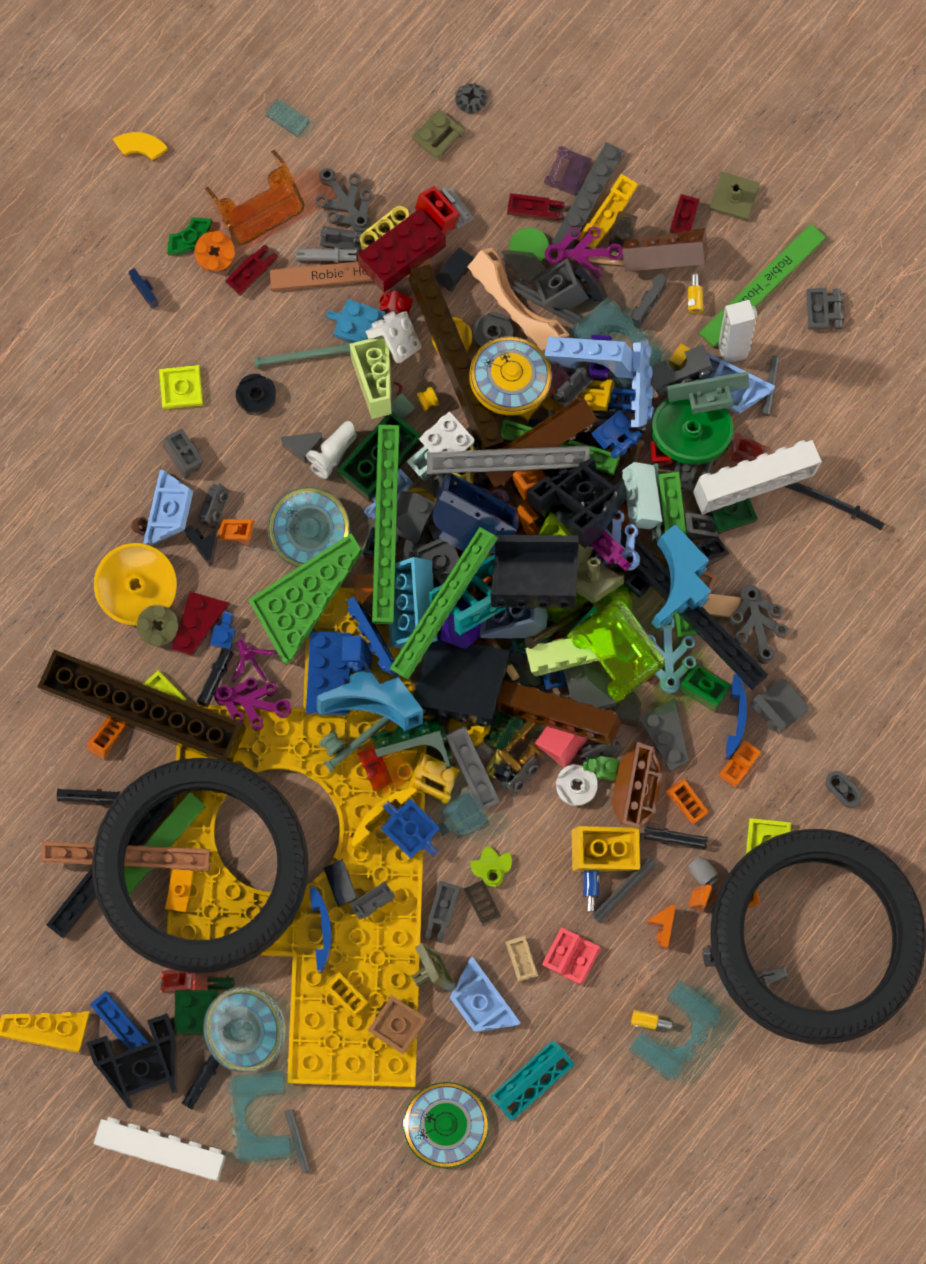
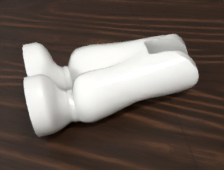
(332, 450)

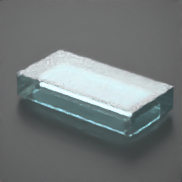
(287, 118)

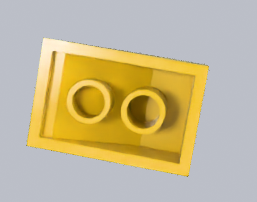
(605, 849)

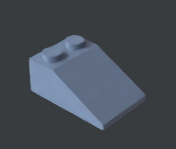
(515, 623)

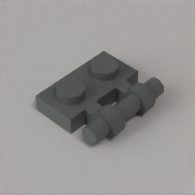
(817, 308)

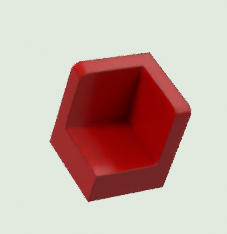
(659, 457)

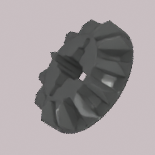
(476, 104)

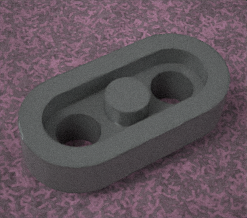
(843, 789)

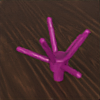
(248, 653)

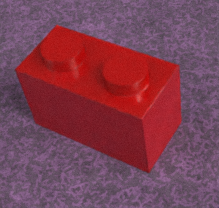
(438, 209)

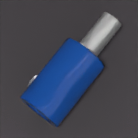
(591, 888)

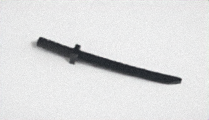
(854, 512)

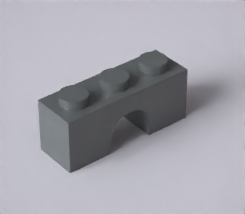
(697, 367)

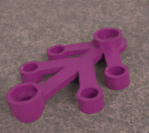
(579, 252)
(250, 701)

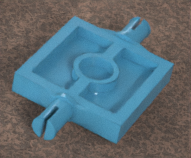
(354, 321)

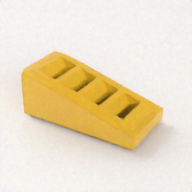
(340, 999)

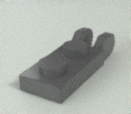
(649, 300)
(442, 909)

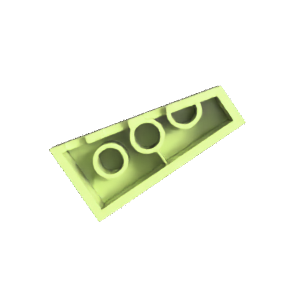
(373, 370)
(557, 656)

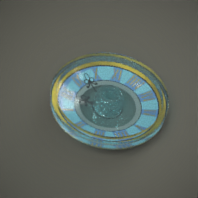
(306, 524)
(244, 1029)

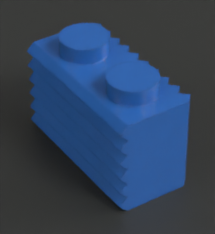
(356, 653)

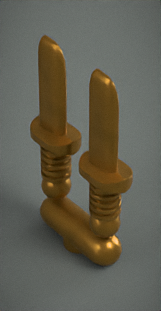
(519, 735)

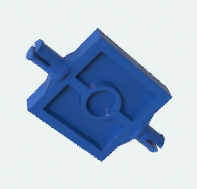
(410, 828)

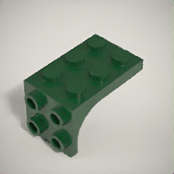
(425, 734)

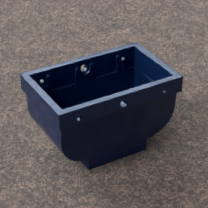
(461, 513)

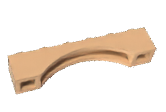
(491, 272)

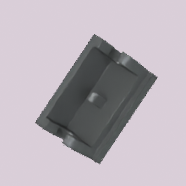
(182, 453)

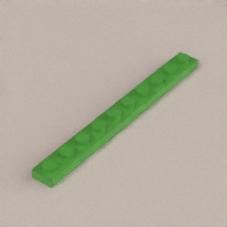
(385, 524)

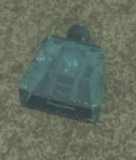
(463, 816)

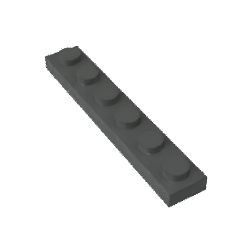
(589, 193)

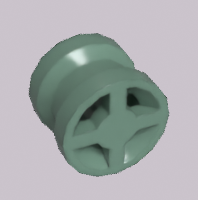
(332, 743)

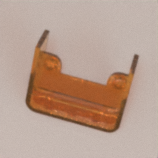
(262, 211)

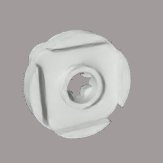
(576, 797)

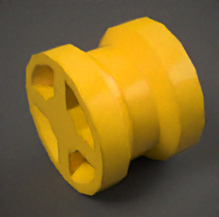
(427, 399)

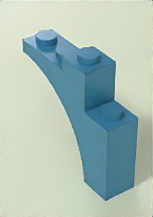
(685, 567)
(366, 694)

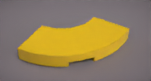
(140, 144)

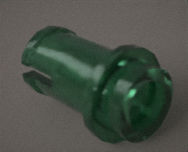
(222, 983)

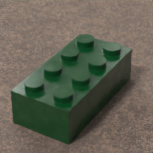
(361, 466)

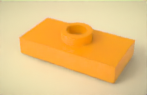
(179, 890)

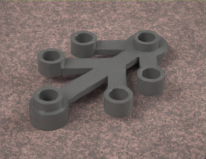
(345, 203)
(758, 620)

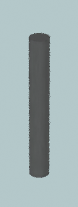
(772, 380)
(297, 1141)

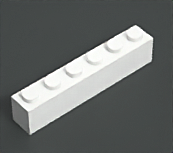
(737, 331)
(160, 1150)

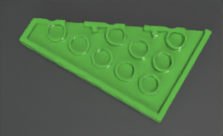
(298, 599)

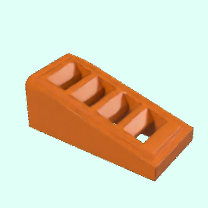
(96, 738)
(682, 783)
(700, 897)

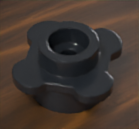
(503, 772)

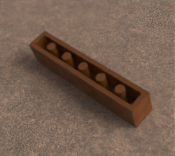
(549, 433)
(558, 712)

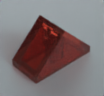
(745, 449)
(375, 768)
(176, 980)

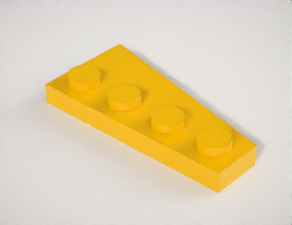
(49, 1030)

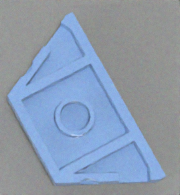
(741, 398)
(168, 509)
(480, 1001)

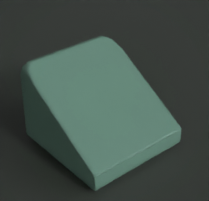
(402, 406)

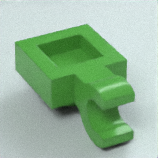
(605, 767)

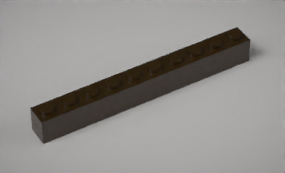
(454, 356)

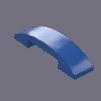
(737, 692)
(322, 955)

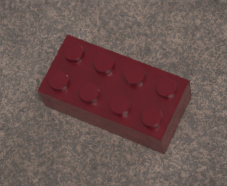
(402, 250)

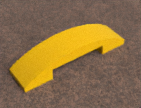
(606, 215)
(377, 811)

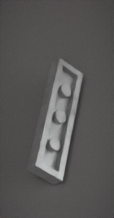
(472, 768)

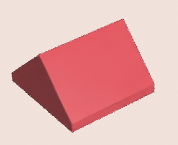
(560, 745)

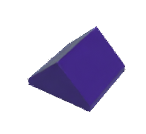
(448, 632)

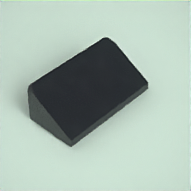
(340, 883)

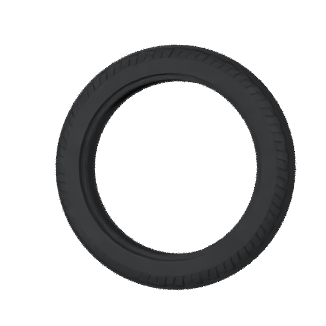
(136, 802)
(885, 880)

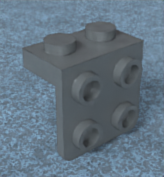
(779, 706)

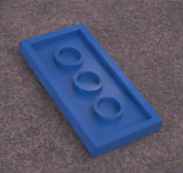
(377, 644)
(325, 668)

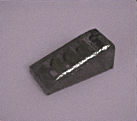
(489, 918)

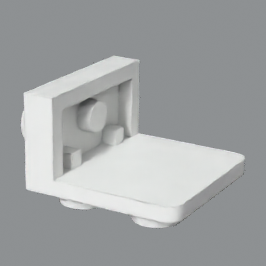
(398, 335)
(447, 436)

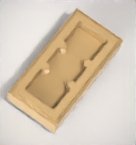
(521, 958)

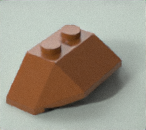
(637, 786)

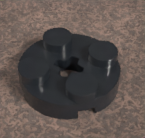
(260, 384)

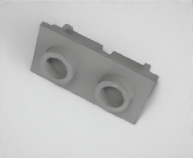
(464, 216)

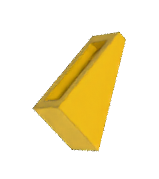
(679, 357)

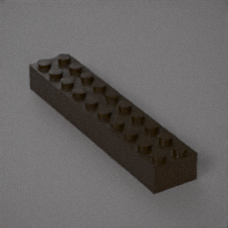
(141, 707)

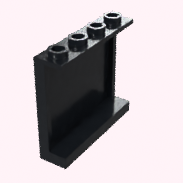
(535, 571)
(462, 682)

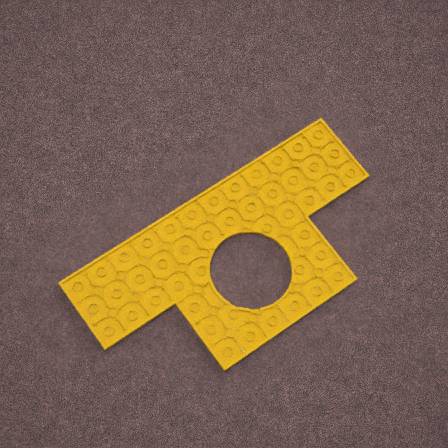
(371, 952)

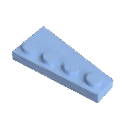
(642, 384)

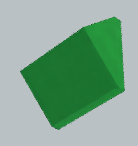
(705, 687)

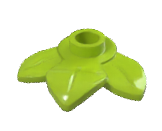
(491, 863)

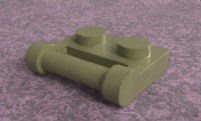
(433, 130)

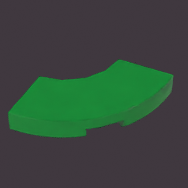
(186, 240)

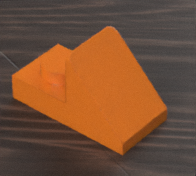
(236, 530)
(665, 920)

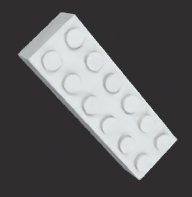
(756, 476)

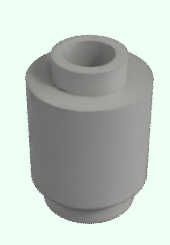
(703, 872)

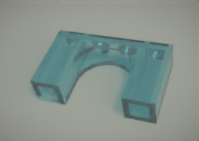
(608, 318)
(669, 1060)
(245, 1090)

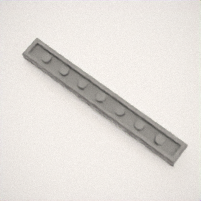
(506, 459)

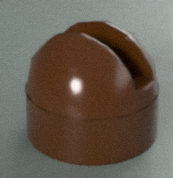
(141, 521)

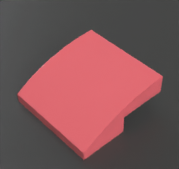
(571, 956)

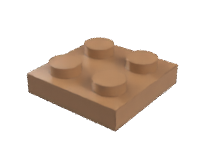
(397, 1025)

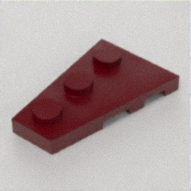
(197, 620)

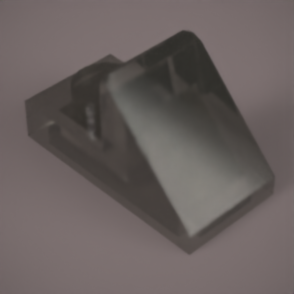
(623, 229)

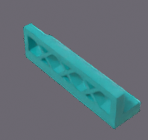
(529, 1077)

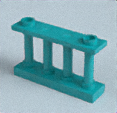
(479, 610)

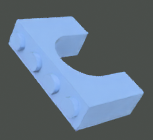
(571, 351)

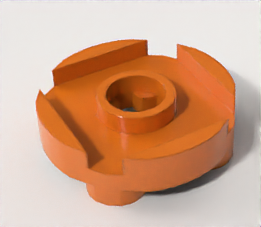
(216, 240)

